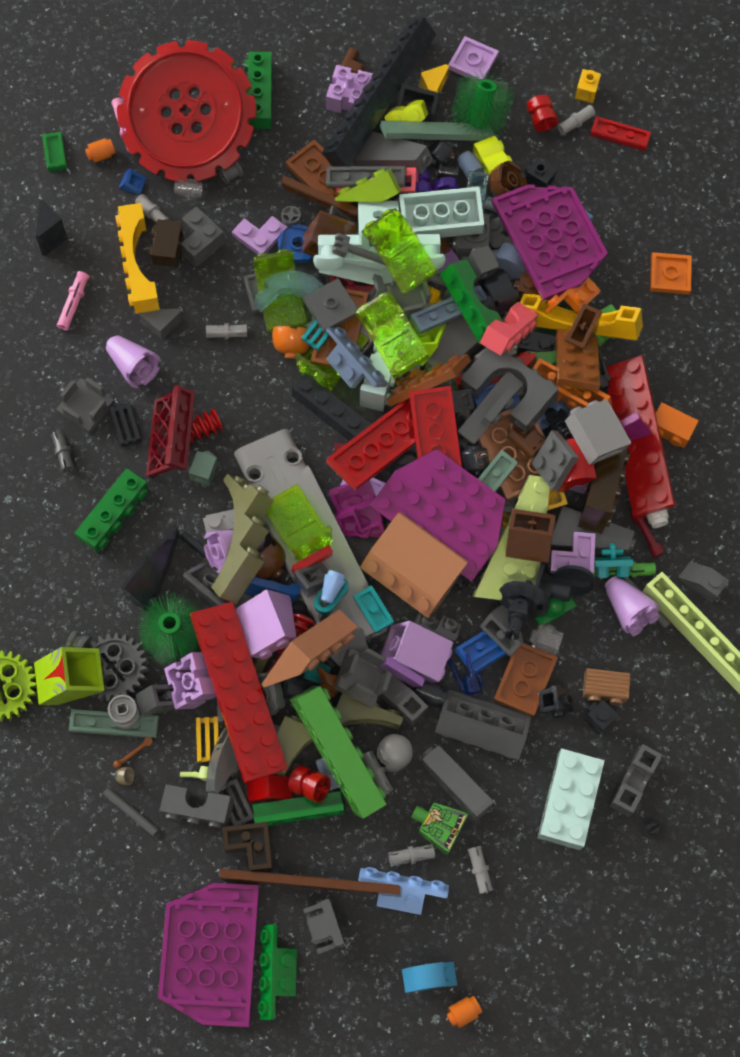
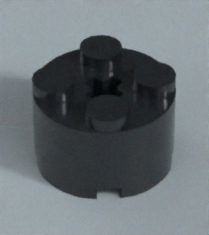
(501, 290)

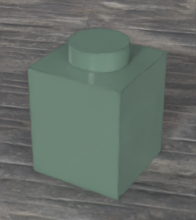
(203, 468)

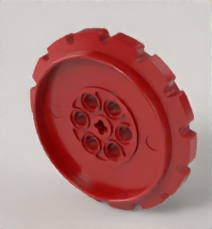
(150, 94)

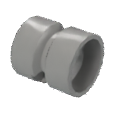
(123, 712)

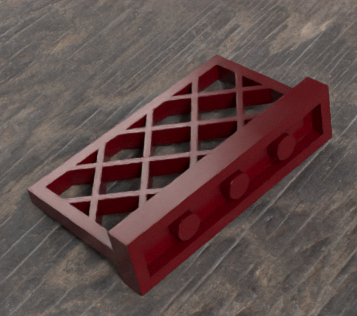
(177, 438)

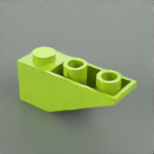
(373, 190)

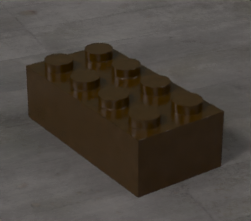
(603, 492)

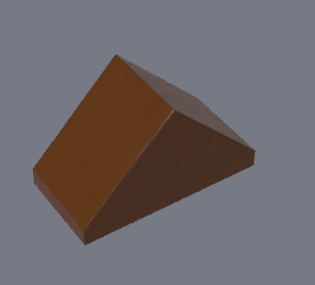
(584, 326)

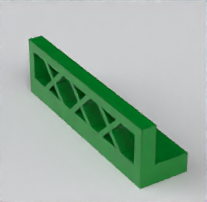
(298, 809)

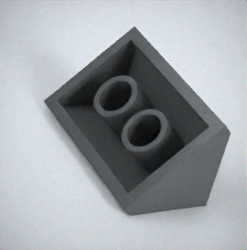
(201, 580)

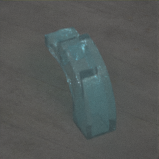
(285, 283)

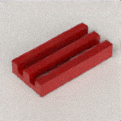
(319, 556)

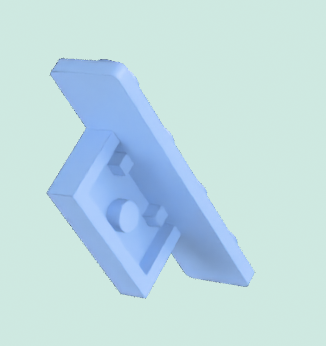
(412, 887)

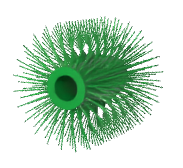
(483, 100)
(171, 630)

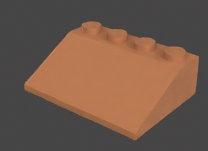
(495, 440)
(414, 565)
(312, 647)

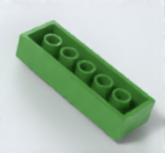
(338, 751)

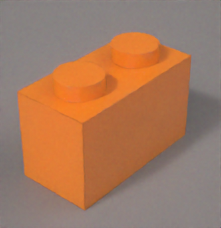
(675, 425)

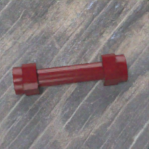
(656, 549)

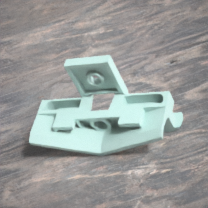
(360, 268)

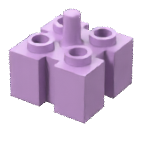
(345, 88)
(190, 682)

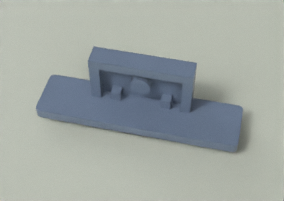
(350, 362)

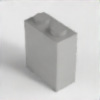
(597, 431)

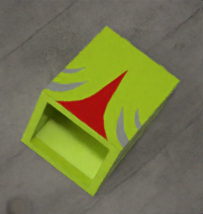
(68, 675)

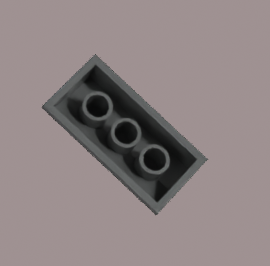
(483, 724)

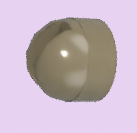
(125, 776)

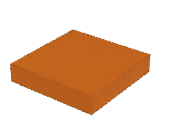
(670, 273)

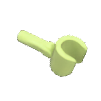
(202, 775)

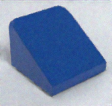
(132, 182)

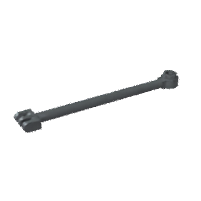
(342, 246)

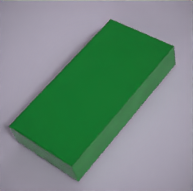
(54, 151)

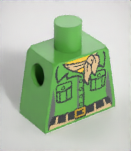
(440, 825)

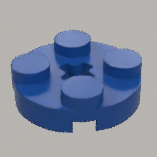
(291, 236)

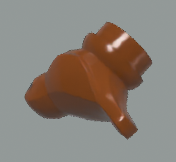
(328, 682)

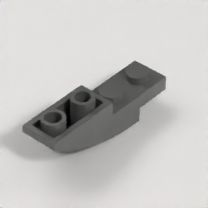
(221, 764)

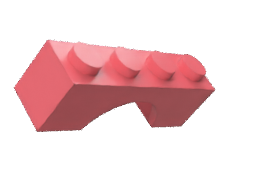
(504, 335)

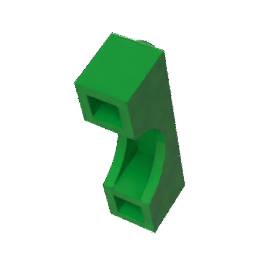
(459, 280)

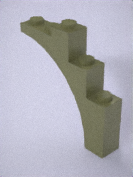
(248, 533)
(295, 737)

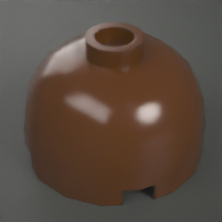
(505, 178)
(274, 559)

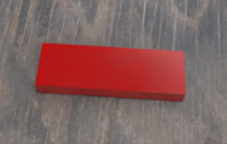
(620, 133)

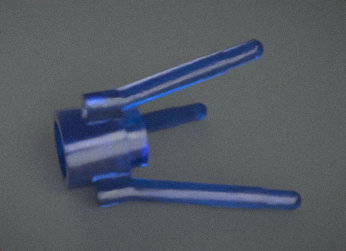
(472, 683)

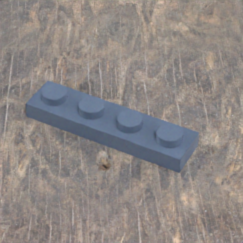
(440, 313)

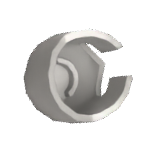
(395, 752)

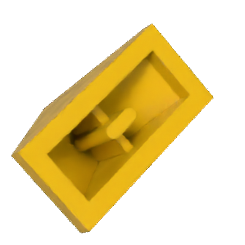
(434, 78)

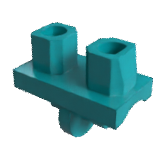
(621, 563)

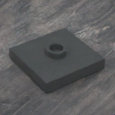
(330, 305)

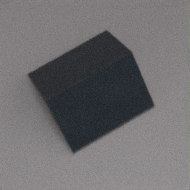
(411, 93)
(49, 229)

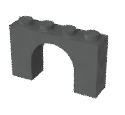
(539, 394)

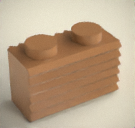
(606, 686)

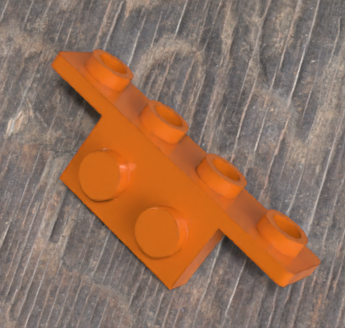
(576, 296)

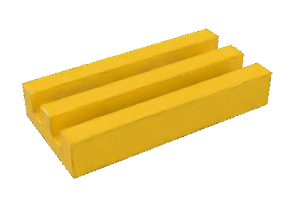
(207, 721)

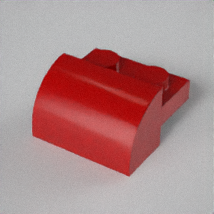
(581, 471)

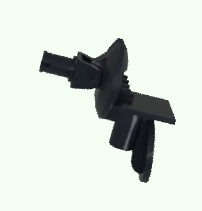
(533, 601)

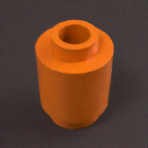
(100, 150)
(464, 1011)

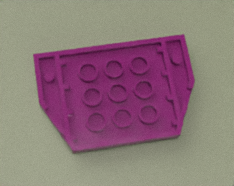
(551, 236)
(446, 505)
(211, 954)

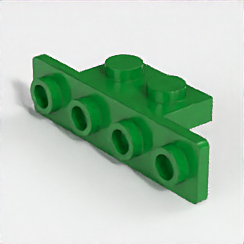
(277, 972)

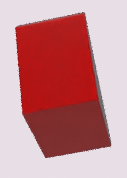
(268, 789)

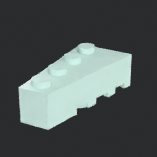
(372, 396)

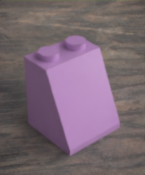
(267, 623)
(418, 650)

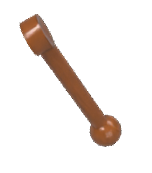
(147, 742)

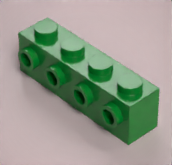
(260, 77)
(112, 511)

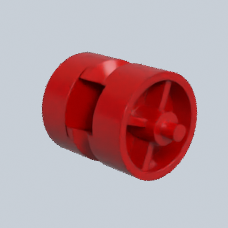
(542, 114)
(308, 783)

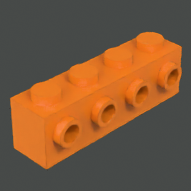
(571, 396)

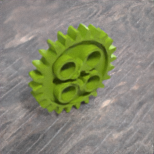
(21, 680)

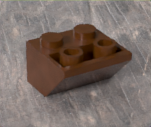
(325, 225)
(530, 536)

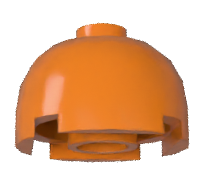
(289, 341)

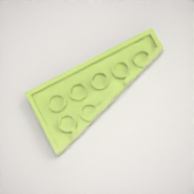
(503, 569)

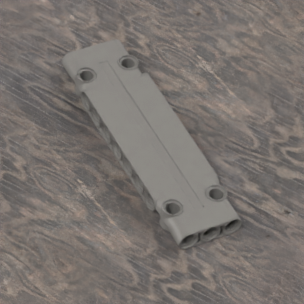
(270, 460)

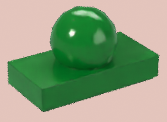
(556, 610)

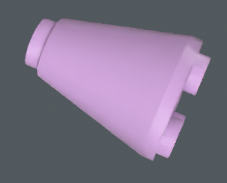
(631, 605)

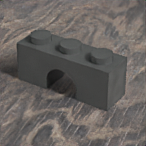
(635, 780)
(215, 811)

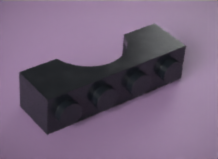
(463, 409)

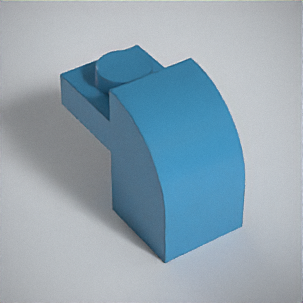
(429, 976)

